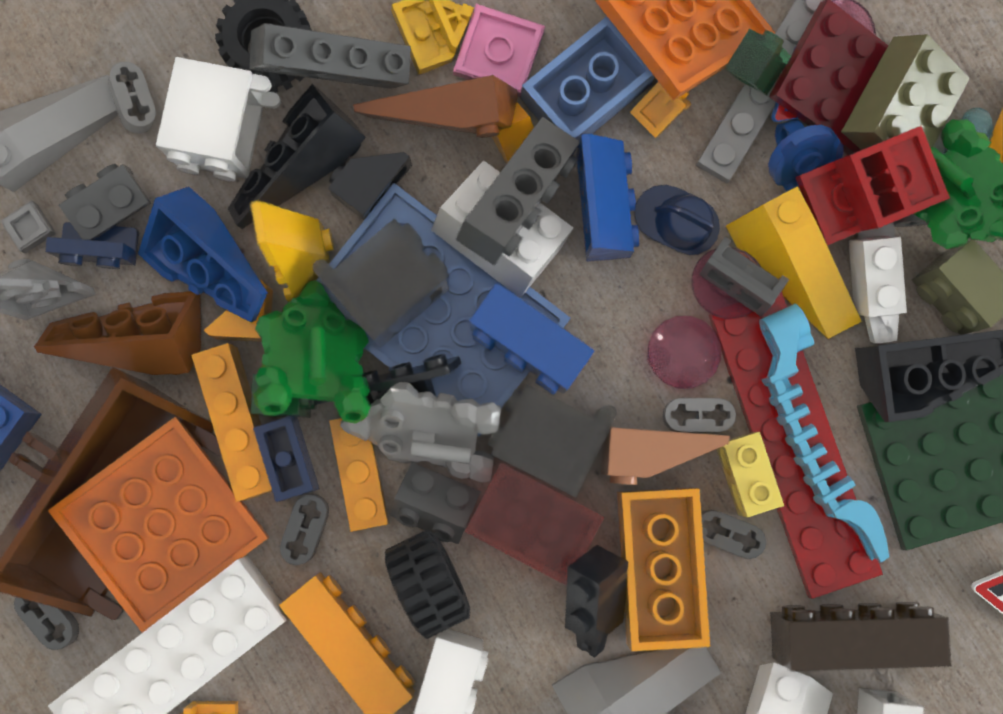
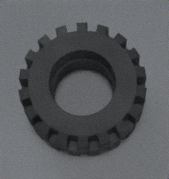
(248, 15)
(427, 584)

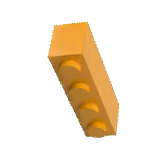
(229, 407)
(347, 646)

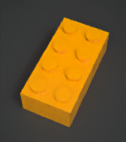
(665, 569)

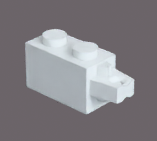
(878, 284)

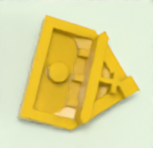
(431, 30)

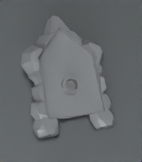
(430, 429)

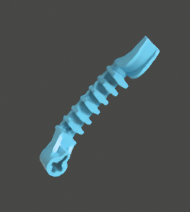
(786, 335)

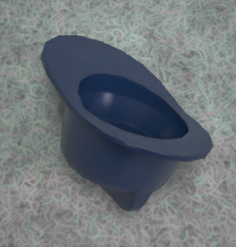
(677, 219)

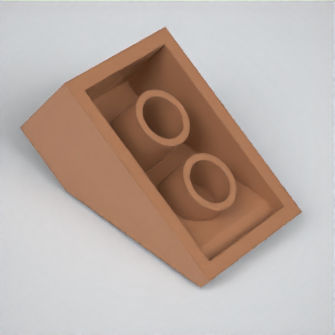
(650, 452)

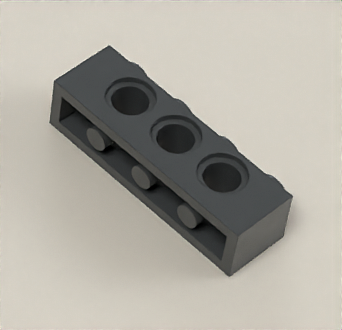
(329, 56)
(532, 170)

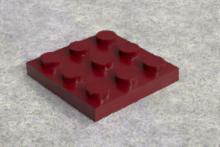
(829, 70)

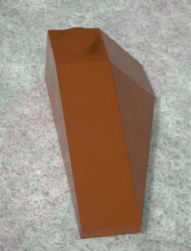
(467, 106)
(139, 339)

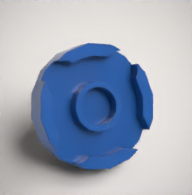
(801, 150)

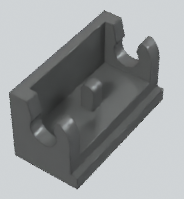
(742, 278)

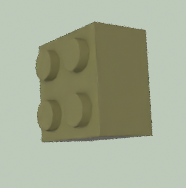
(963, 288)

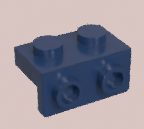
(108, 250)

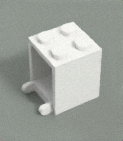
(213, 118)

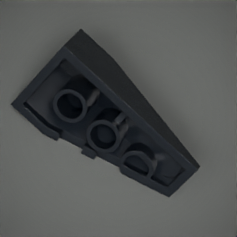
(311, 147)
(921, 375)

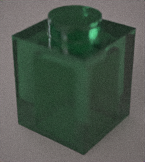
(759, 60)

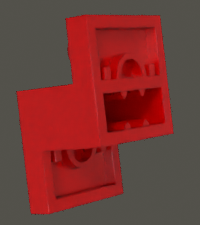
(873, 186)

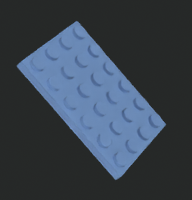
(445, 323)

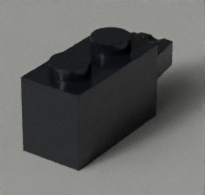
(595, 598)

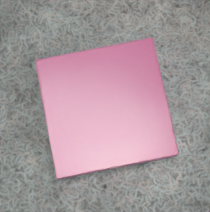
(499, 47)

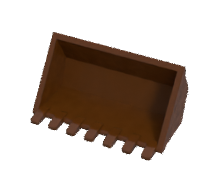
(35, 552)

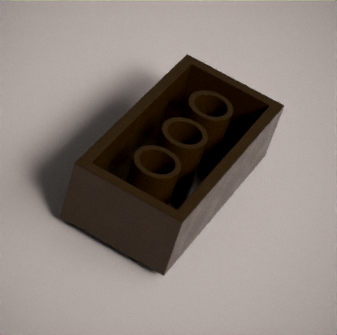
(860, 638)

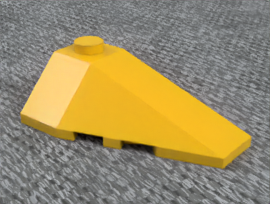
(790, 244)

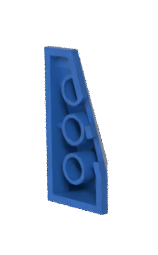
(194, 246)

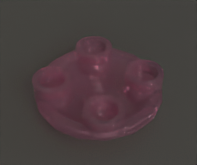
(684, 352)

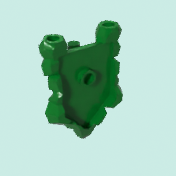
(974, 185)
(312, 356)

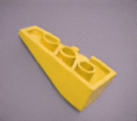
(291, 244)

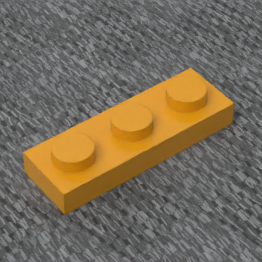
(359, 479)

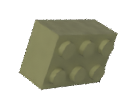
(908, 89)

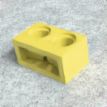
(750, 475)

